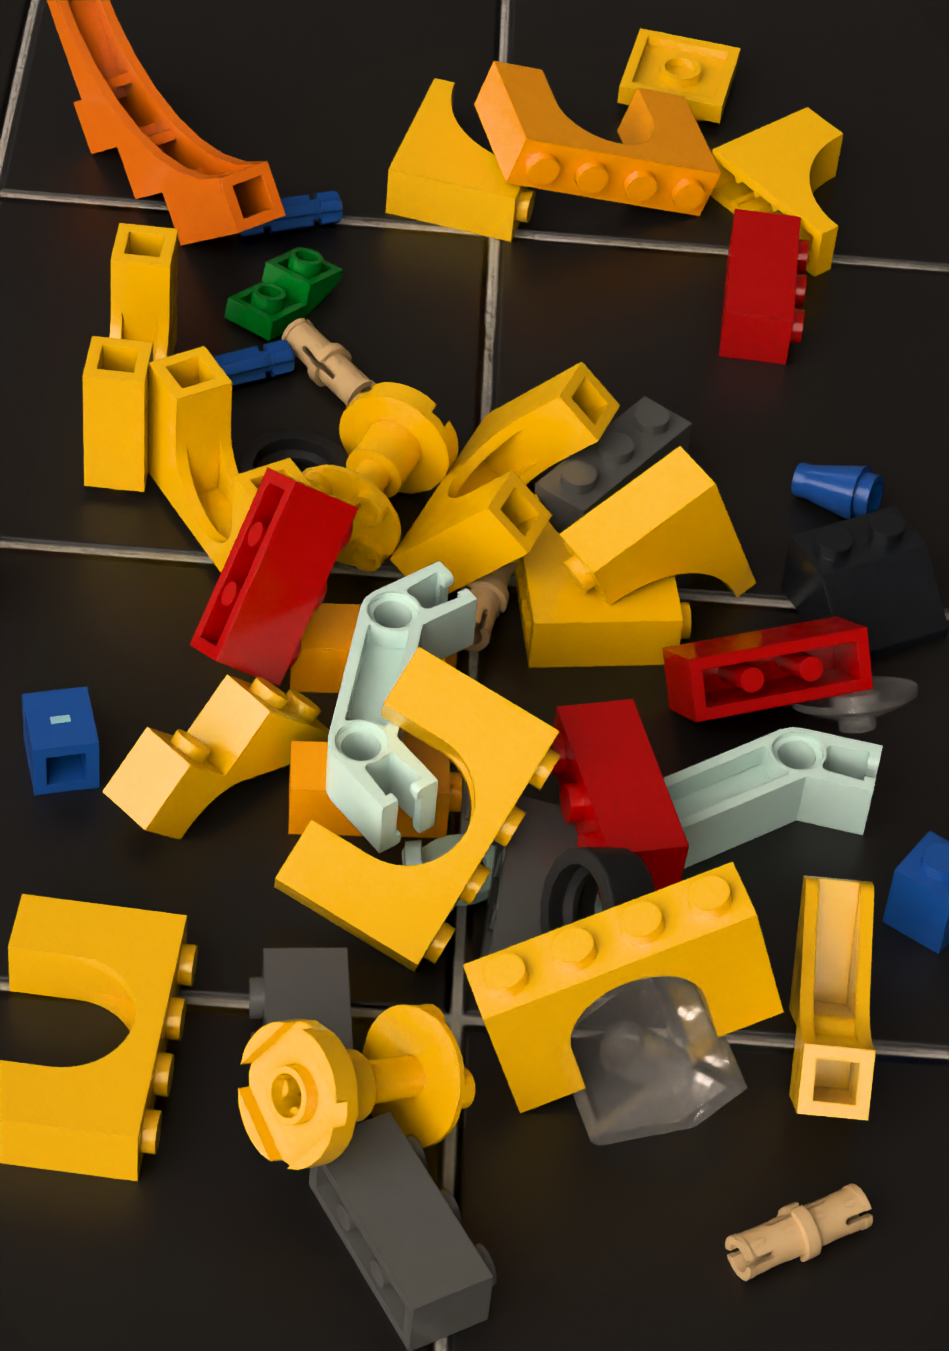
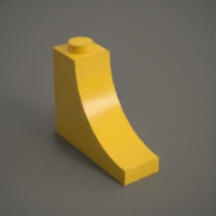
(778, 173)
(450, 178)
(656, 529)
(580, 628)

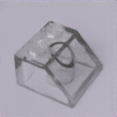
(650, 1061)

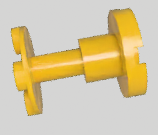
(391, 449)
(314, 1090)

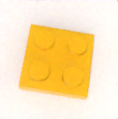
(684, 68)

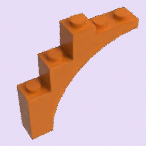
(121, 108)

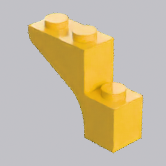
(234, 738)
(833, 999)

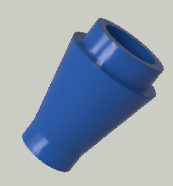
(839, 488)

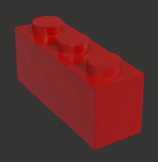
(763, 287)
(274, 577)
(767, 668)
(616, 787)

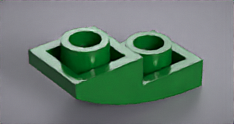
(288, 291)

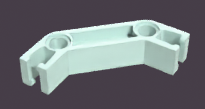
(366, 756)
(772, 784)

